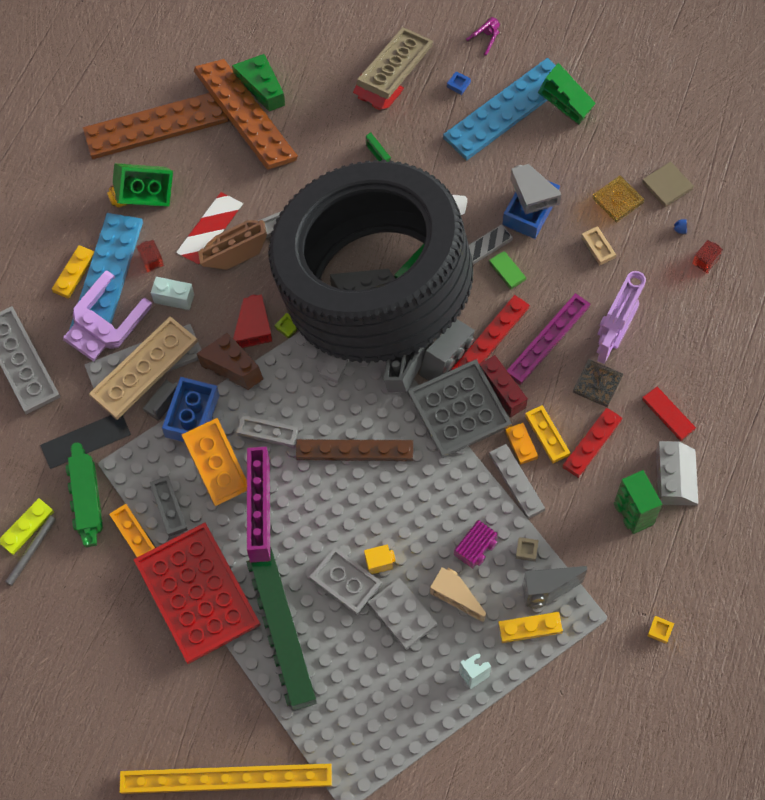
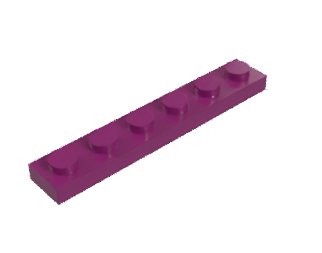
(548, 338)

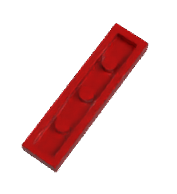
(592, 442)

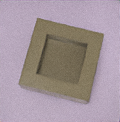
(527, 549)

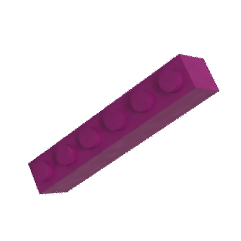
(258, 504)

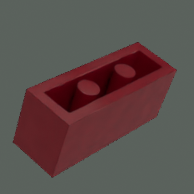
(504, 386)

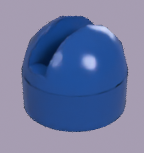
(681, 226)

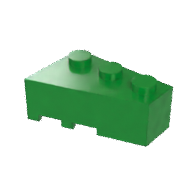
(260, 81)
(566, 94)

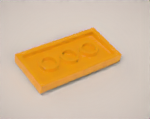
(215, 461)

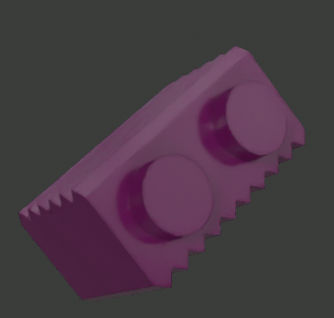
(476, 544)

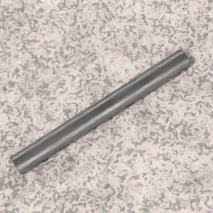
(30, 550)

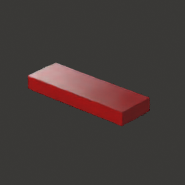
(668, 413)

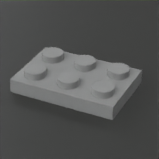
(346, 580)
(402, 613)

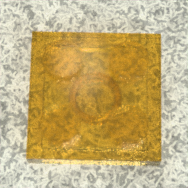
(618, 198)

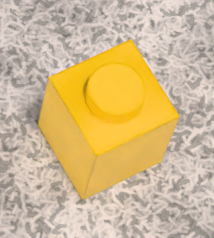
(379, 559)

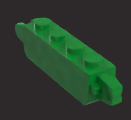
(85, 495)

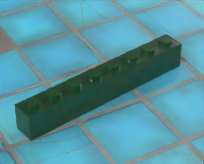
(283, 633)

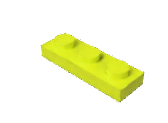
(25, 526)

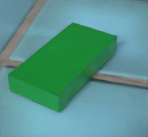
(376, 148)

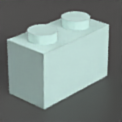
(172, 293)

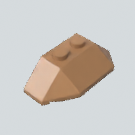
(234, 245)

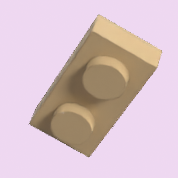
(598, 245)

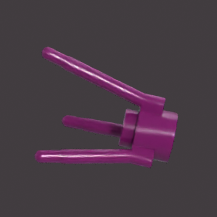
(488, 28)

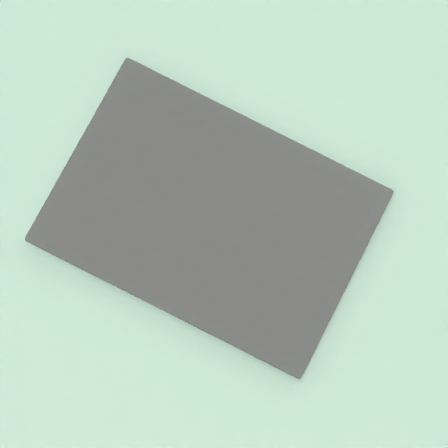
(373, 698)

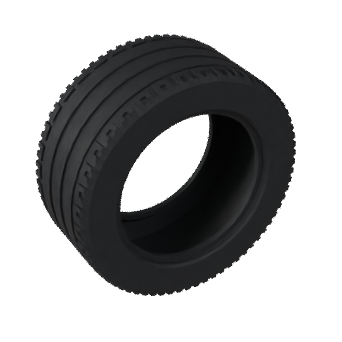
(359, 203)

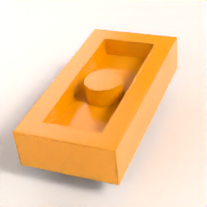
(521, 443)

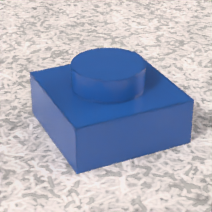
(458, 83)

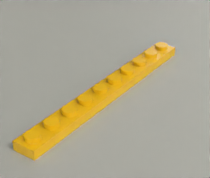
(226, 778)

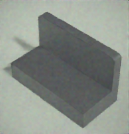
(161, 400)

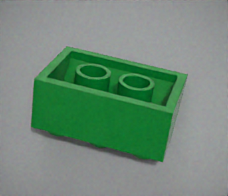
(142, 184)

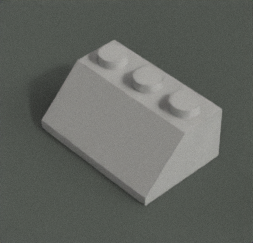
(676, 473)

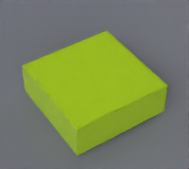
(286, 326)

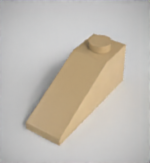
(453, 590)

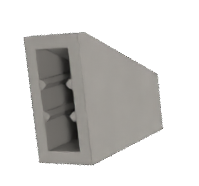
(533, 189)

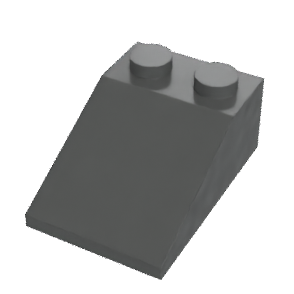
(548, 584)

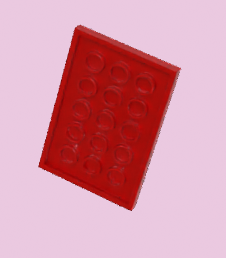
(196, 593)

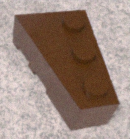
(231, 361)

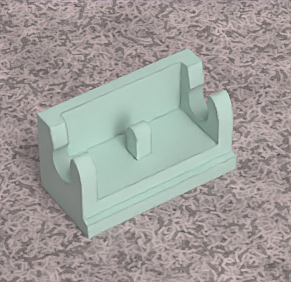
(473, 673)

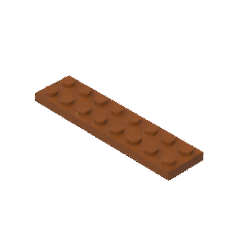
(245, 114)
(153, 125)

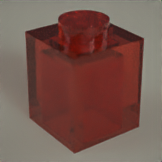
(150, 255)
(707, 256)

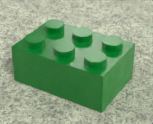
(637, 502)

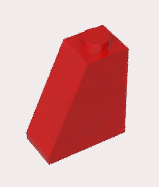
(252, 323)

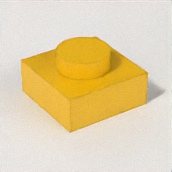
(660, 629)

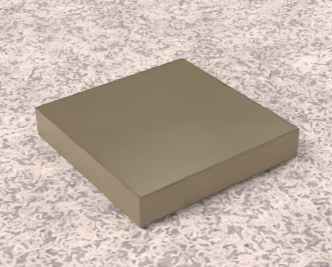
(667, 184)

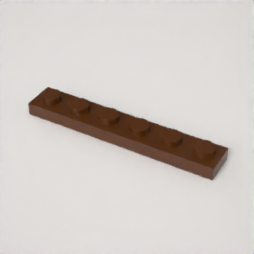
(354, 450)

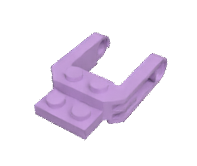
(619, 316)
(93, 333)

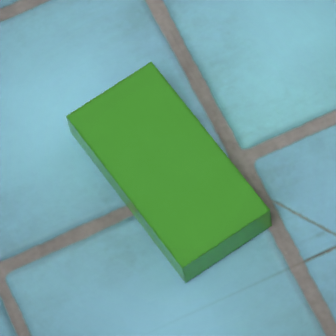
(507, 270)

